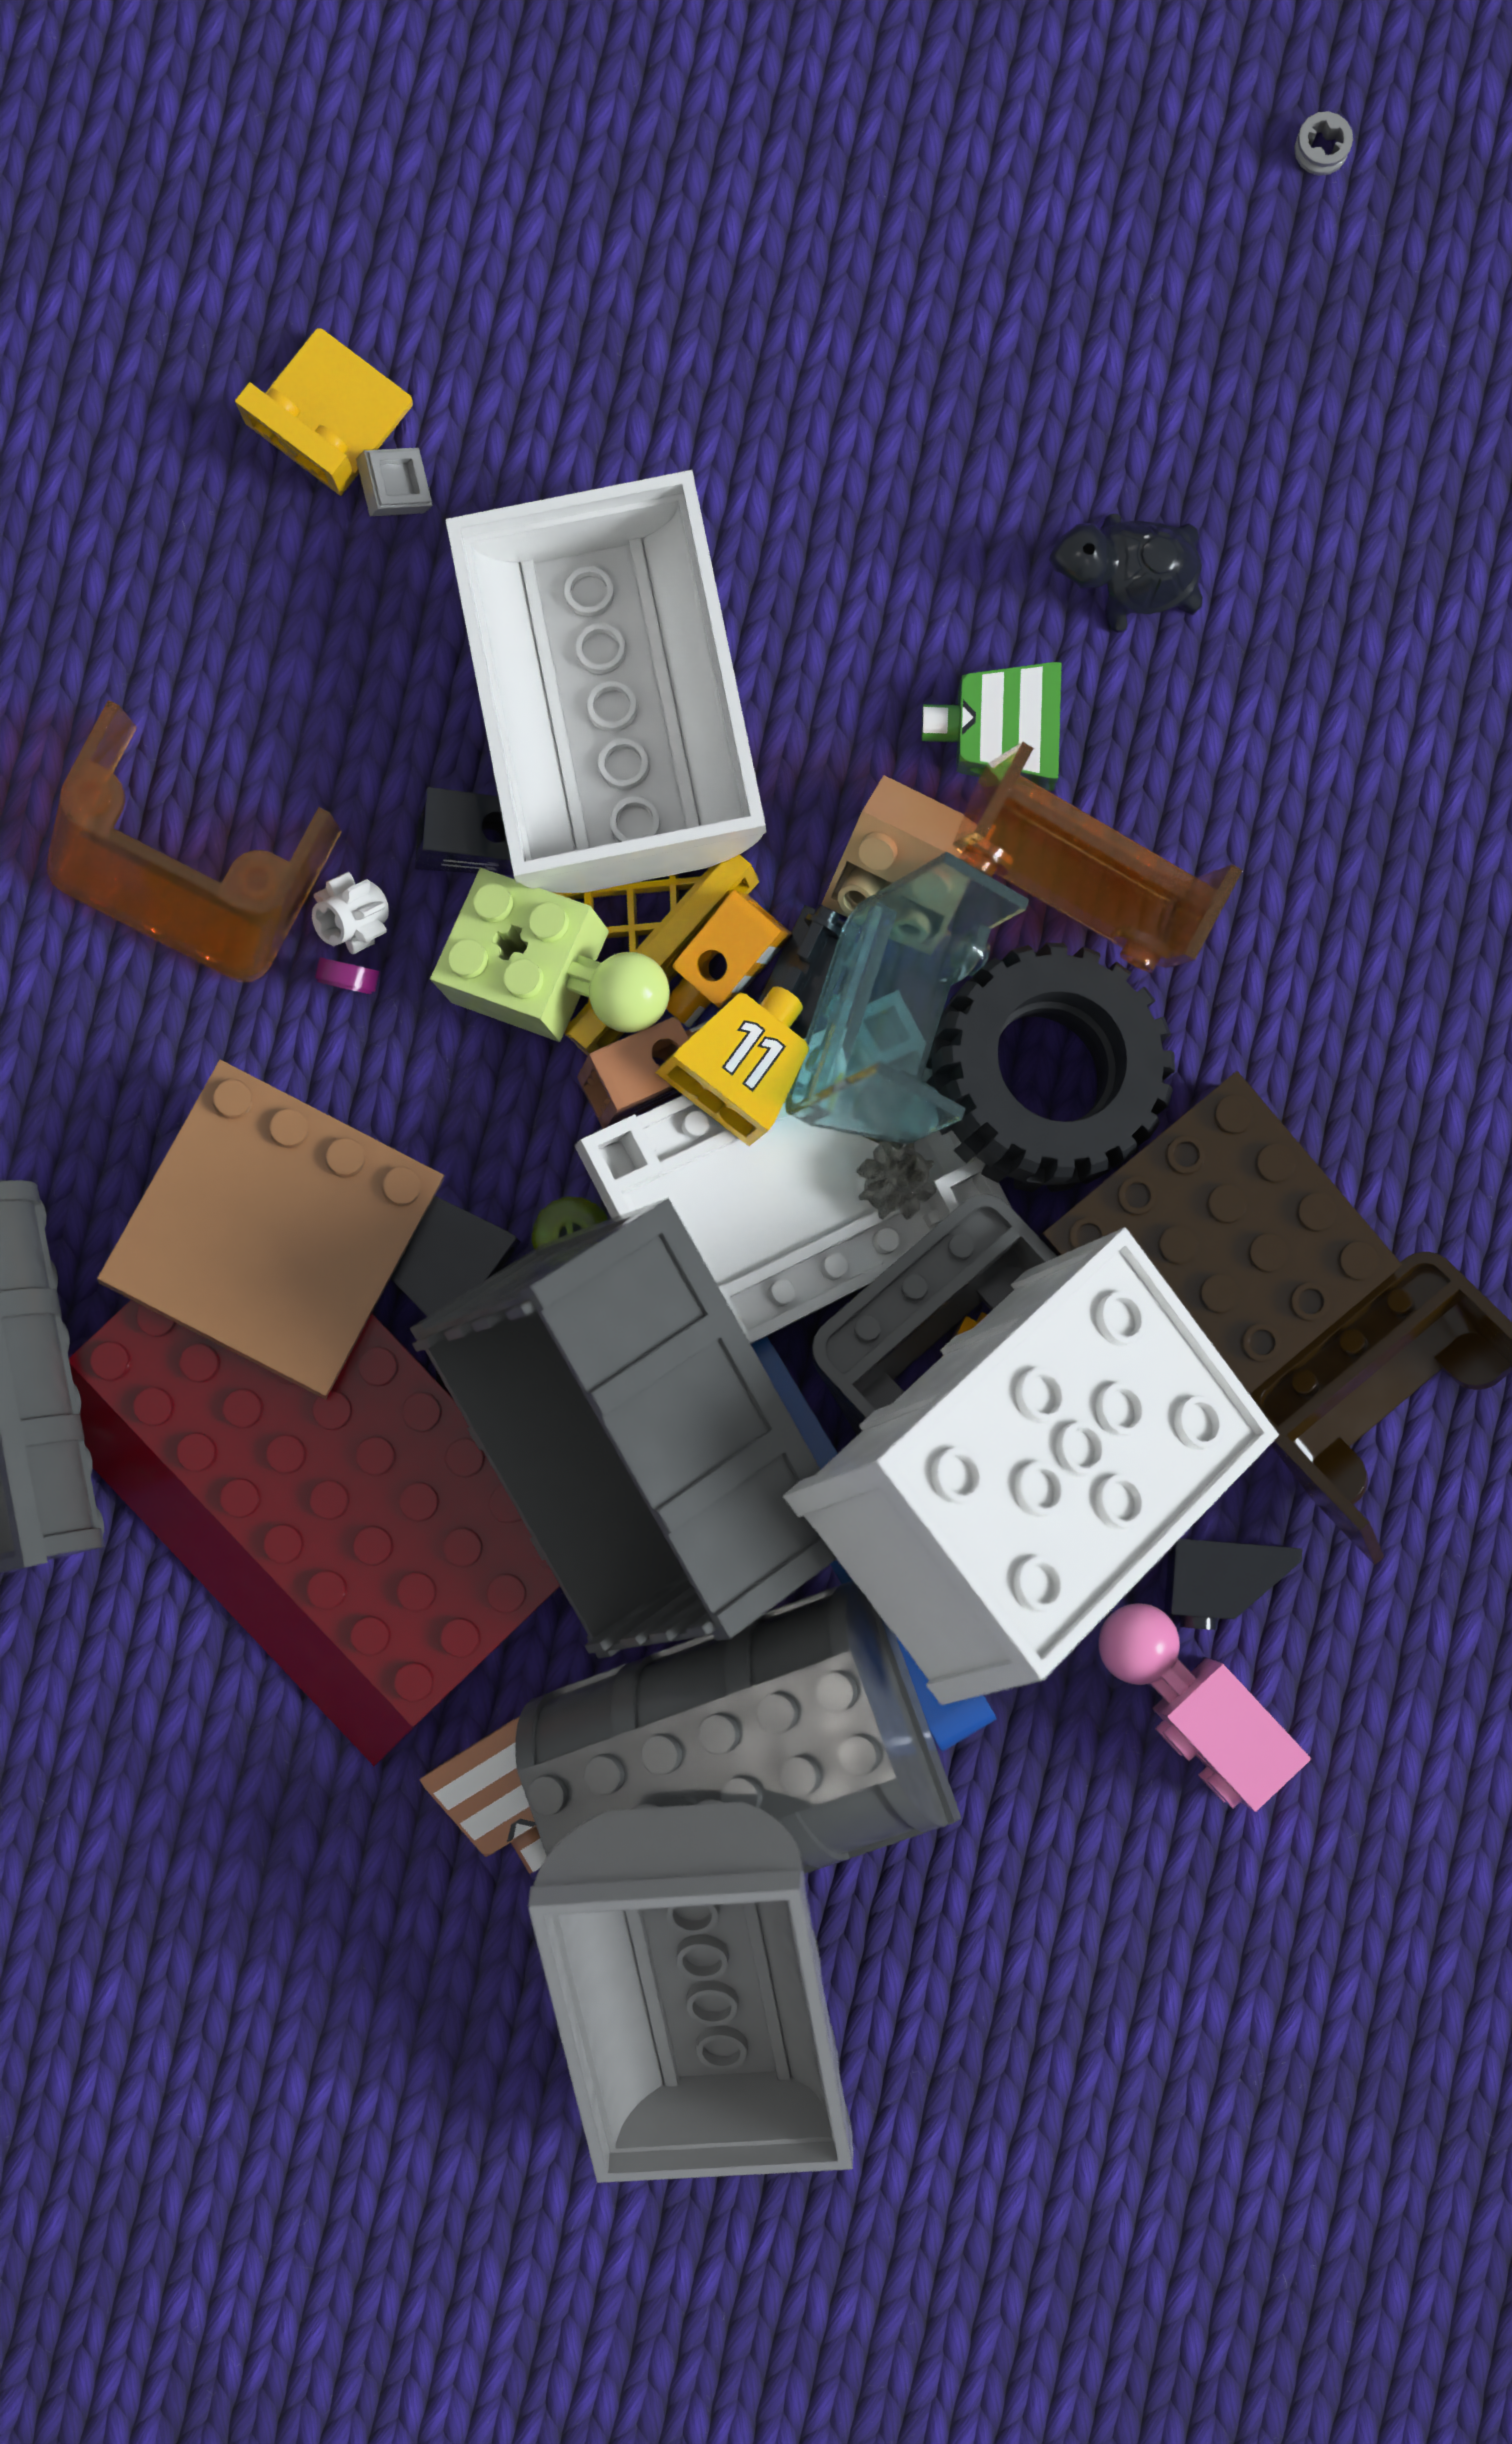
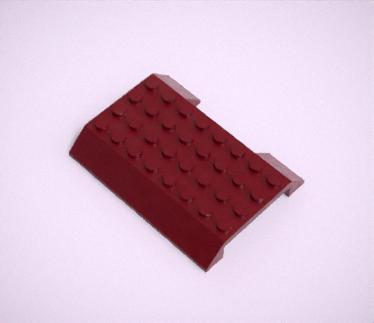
(334, 1529)

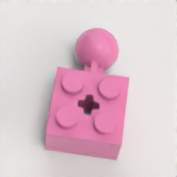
(1202, 1709)

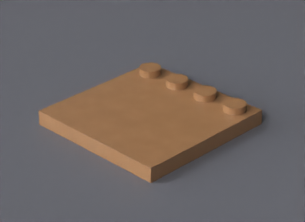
(271, 1229)

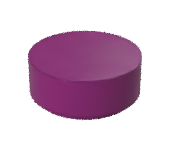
(346, 976)

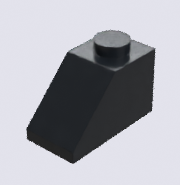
(1221, 1578)

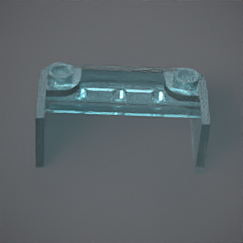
(888, 999)

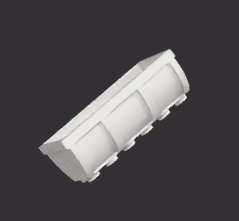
(606, 685)

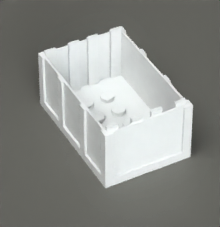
(1036, 1469)

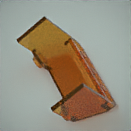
(1088, 868)
(220, 925)

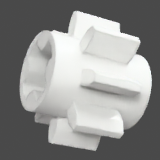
(350, 913)

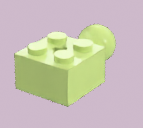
(541, 987)

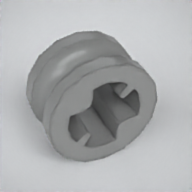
(1332, 128)

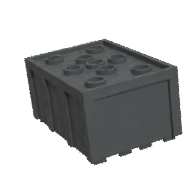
(632, 1431)

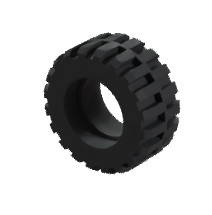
(1111, 1024)

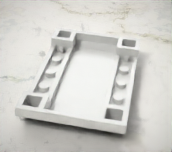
(776, 1215)

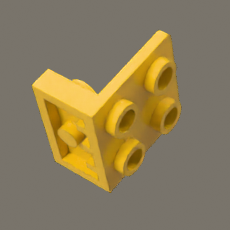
(326, 410)

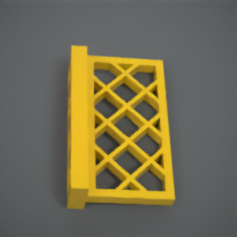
(665, 938)

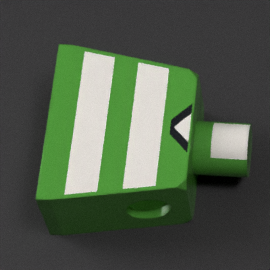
(999, 713)

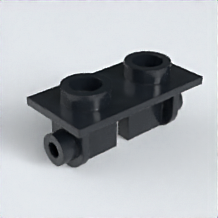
(806, 961)

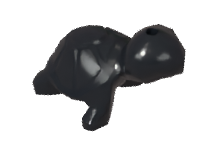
(1142, 562)

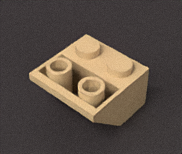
(891, 839)

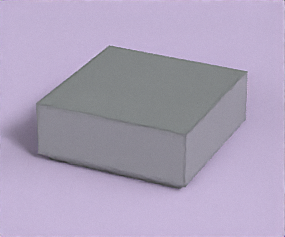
(394, 481)

